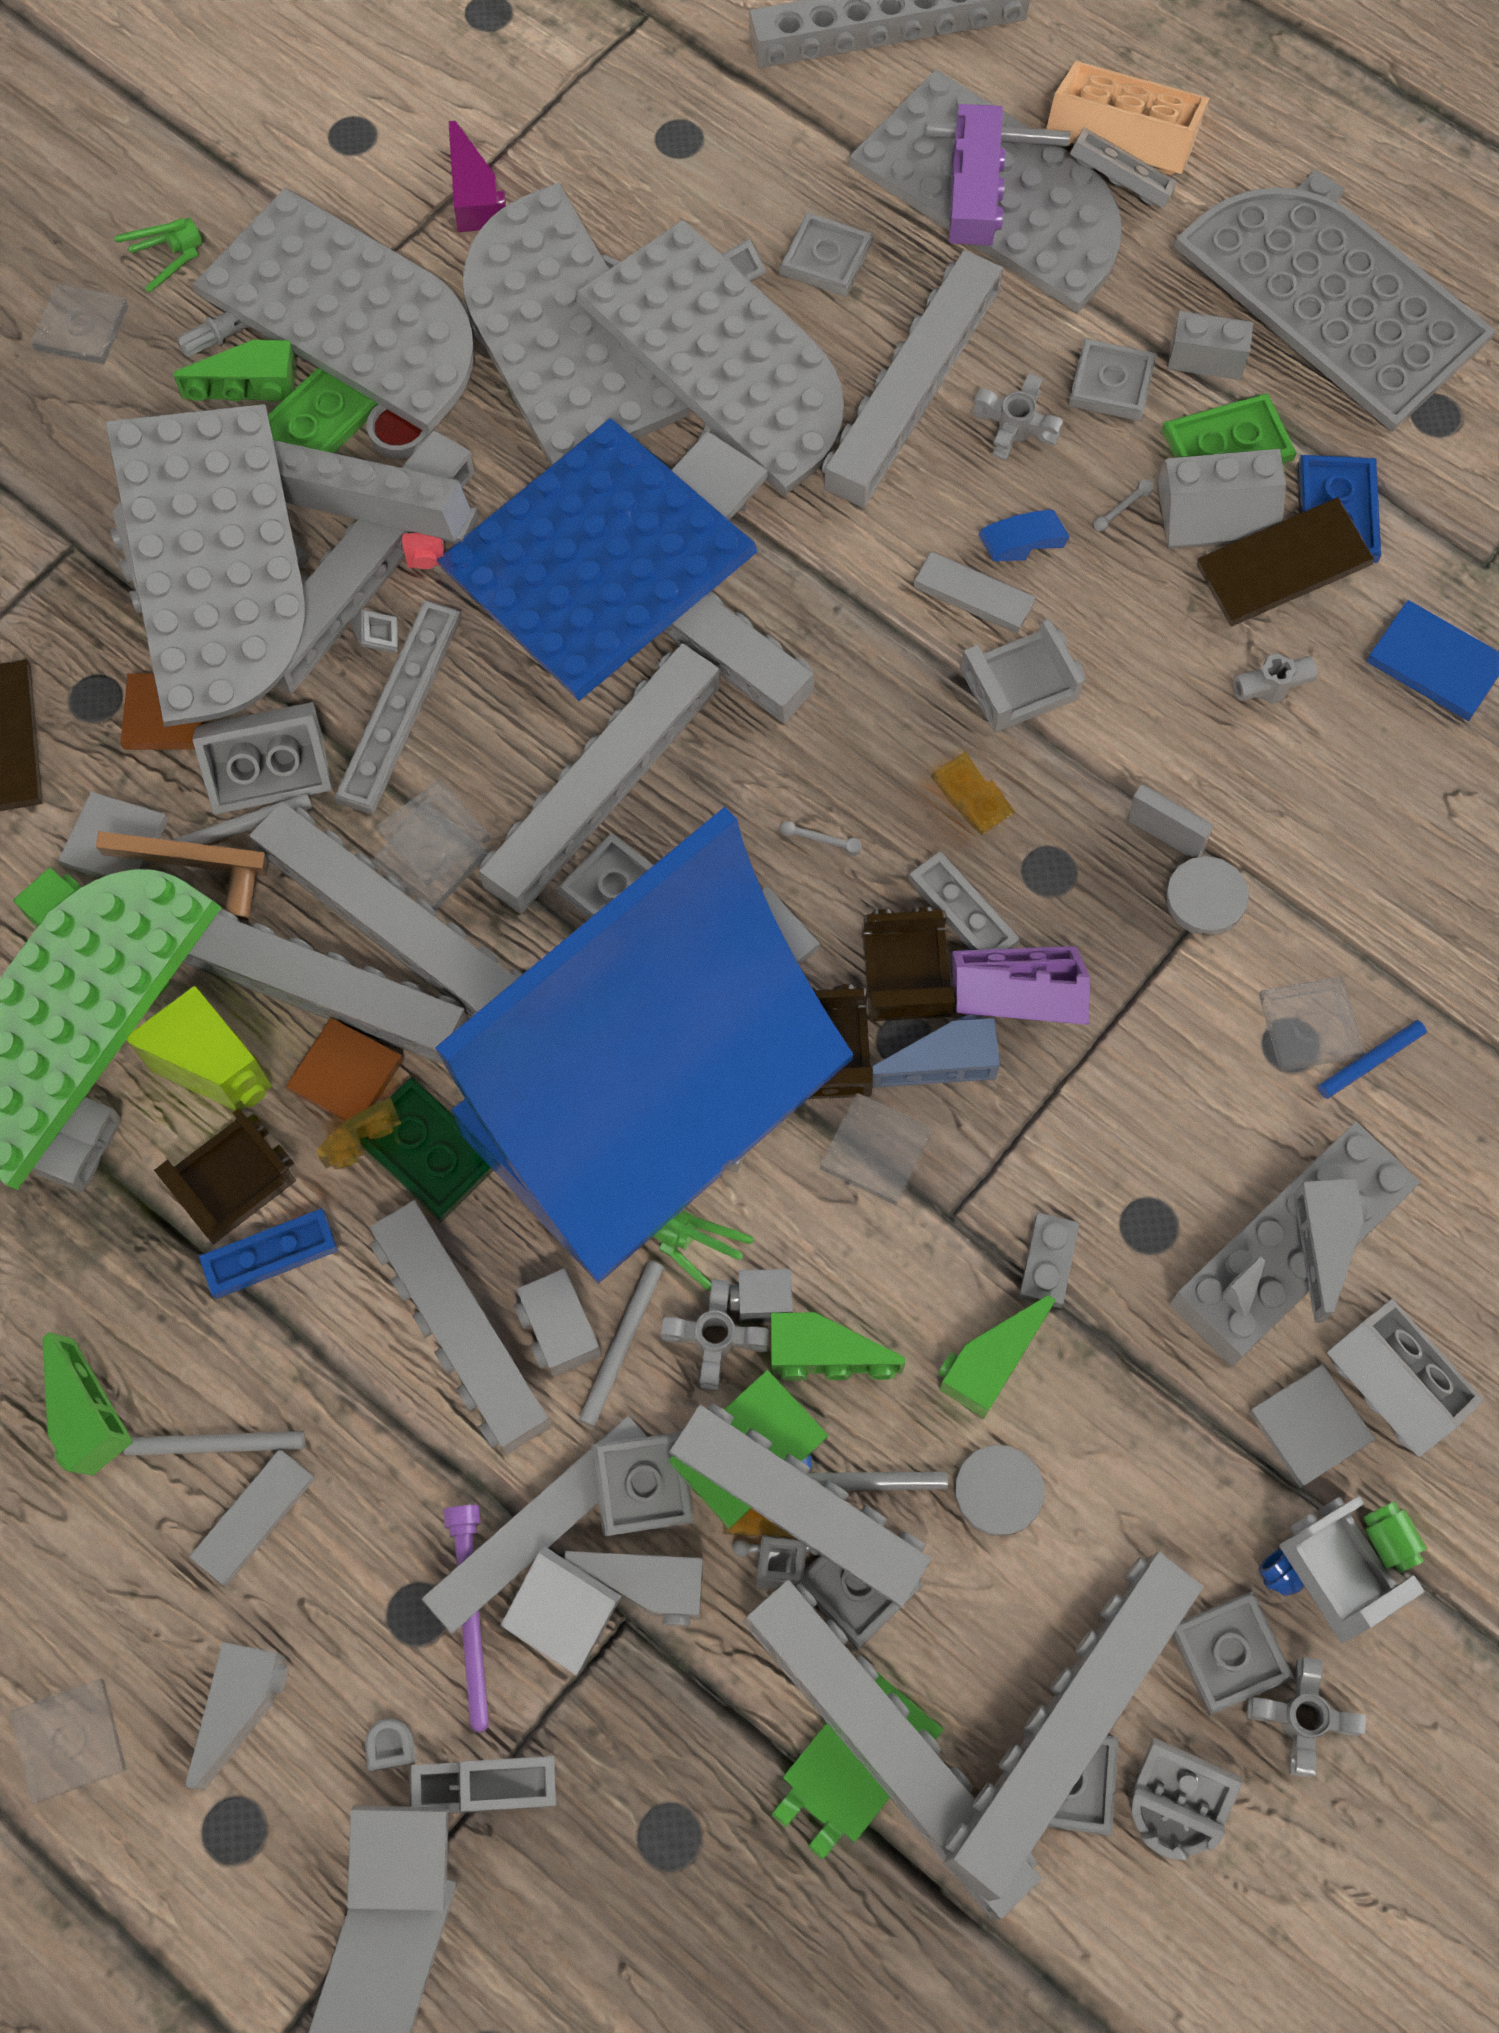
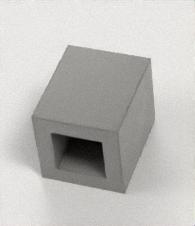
(762, 1294)

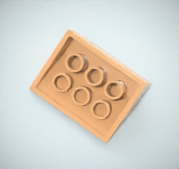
(1130, 112)

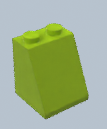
(200, 1052)

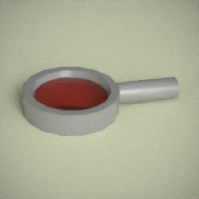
(392, 434)

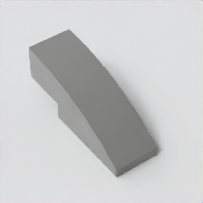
(484, 1784)

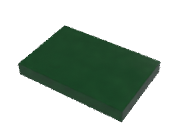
(428, 1152)

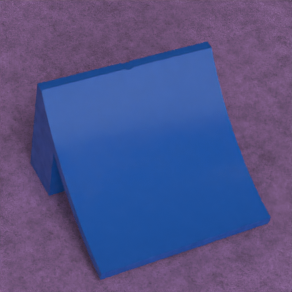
(644, 1052)

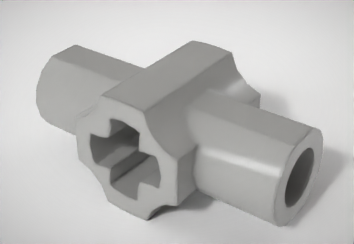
(1275, 678)

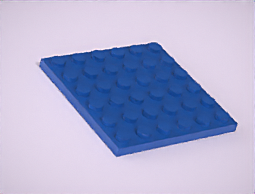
(596, 558)

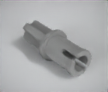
(210, 333)

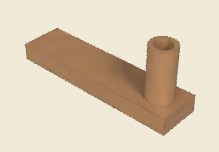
(241, 863)

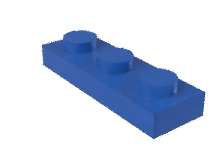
(268, 1253)

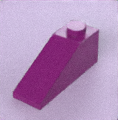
(473, 183)

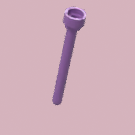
(462, 1525)

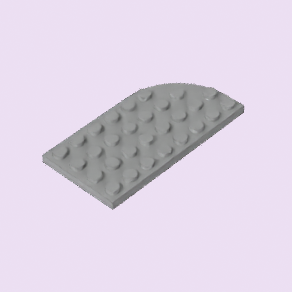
(1057, 215)
(1337, 296)
(347, 308)
(545, 345)
(723, 352)
(209, 556)

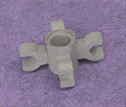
(1007, 411)
(681, 1331)
(1303, 1752)

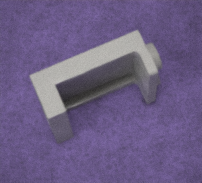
(1023, 677)
(1344, 1571)

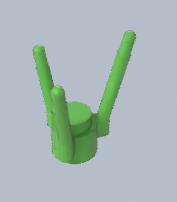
(180, 236)
(681, 1232)

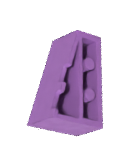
(976, 175)
(1022, 983)

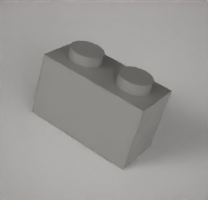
(1210, 345)
(558, 1323)

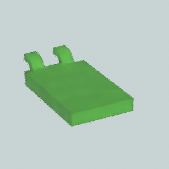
(837, 1785)

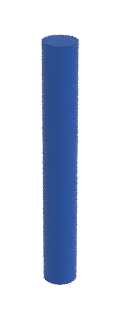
(1372, 1059)

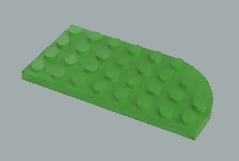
(80, 996)

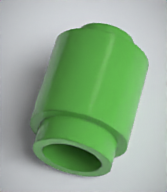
(1394, 1537)

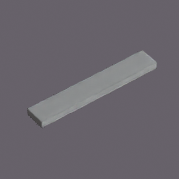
(398, 707)
(521, 1539)

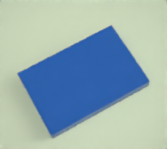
(1353, 482)
(1437, 660)

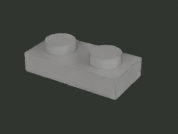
(1049, 1259)

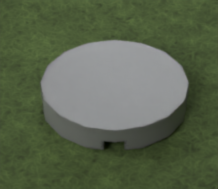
(1207, 895)
(999, 1490)

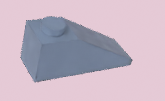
(952, 1053)

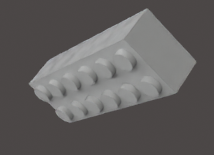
(1278, 1241)

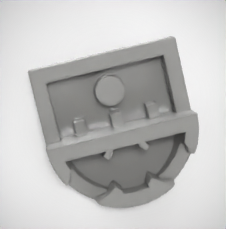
(1181, 1801)

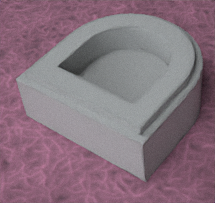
(389, 1745)

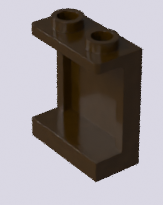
(907, 965)
(848, 1011)
(229, 1177)

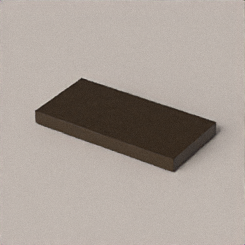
(1285, 561)
(18, 738)

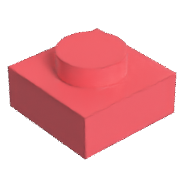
(422, 550)

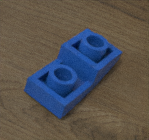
(1018, 535)

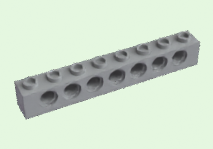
(840, 26)

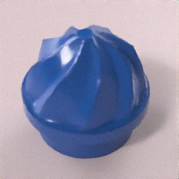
(1280, 1574)

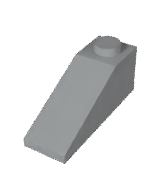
(1329, 1228)
(655, 1584)
(237, 1700)

